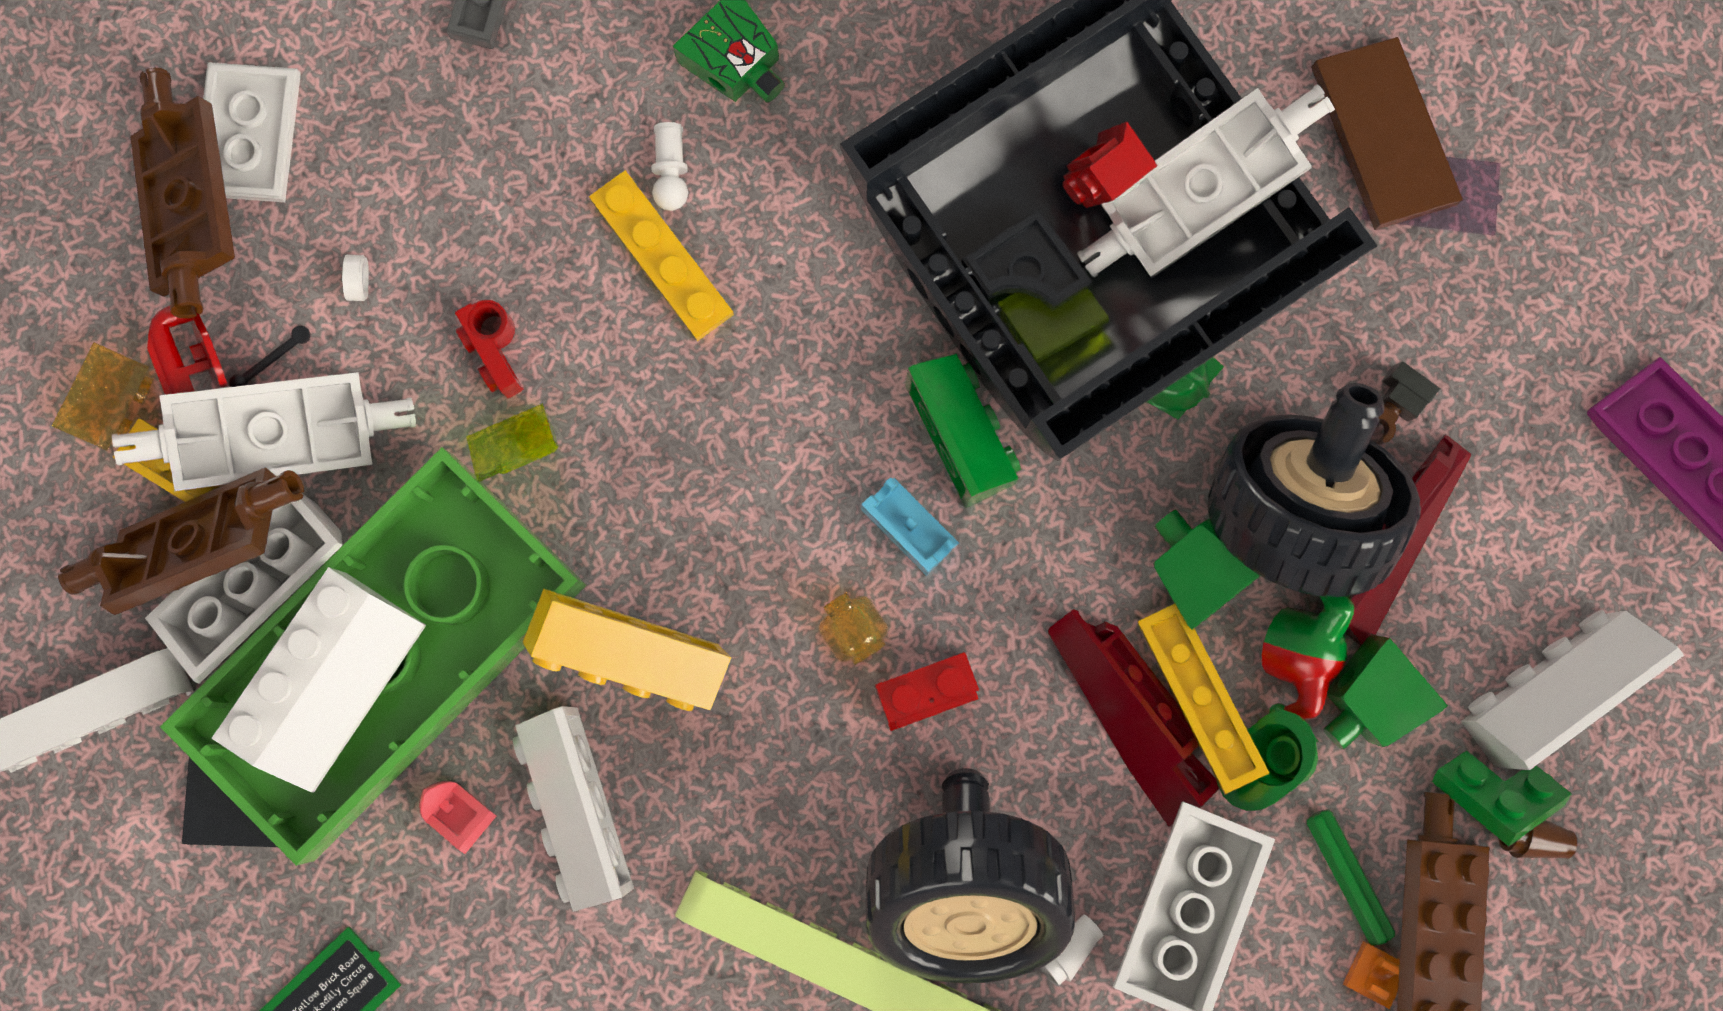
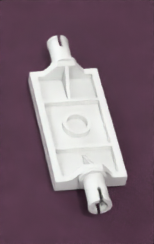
(1208, 182)
(272, 425)

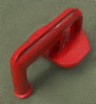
(166, 358)

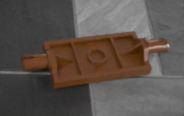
(179, 193)
(185, 542)
(1442, 916)

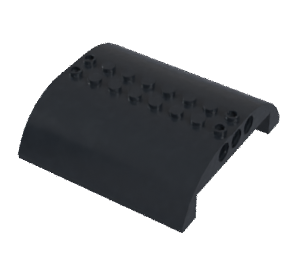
(996, 147)

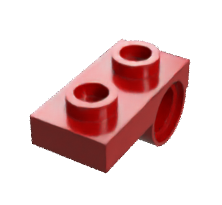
(496, 371)

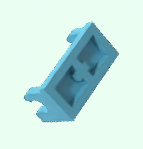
(909, 525)

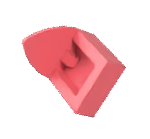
(454, 813)

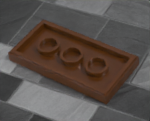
(1387, 133)

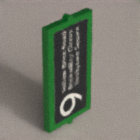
(338, 979)

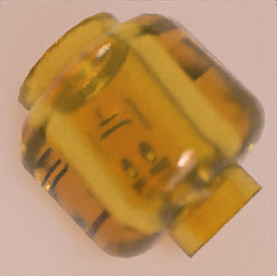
(853, 628)

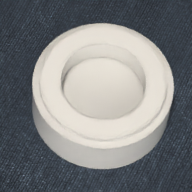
(355, 277)

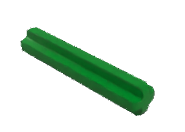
(1350, 877)

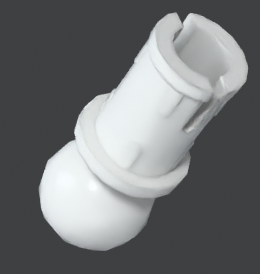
(669, 190)

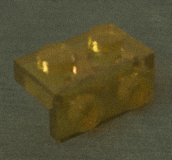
(102, 396)

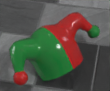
(1308, 652)

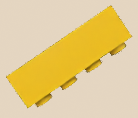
(626, 651)

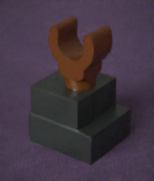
(1405, 398)

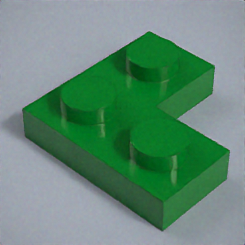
(1502, 806)

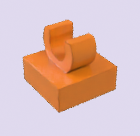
(1374, 975)

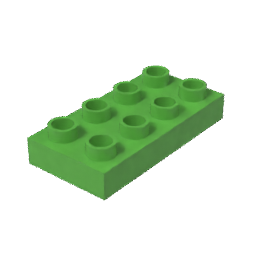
(451, 562)

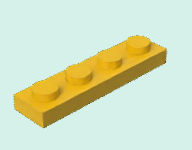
(661, 255)
(1203, 699)

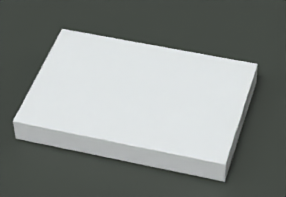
(253, 127)

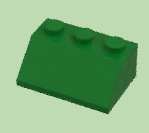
(962, 428)

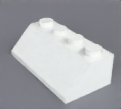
(219, 612)
(319, 681)
(1568, 689)
(573, 808)
(1194, 912)

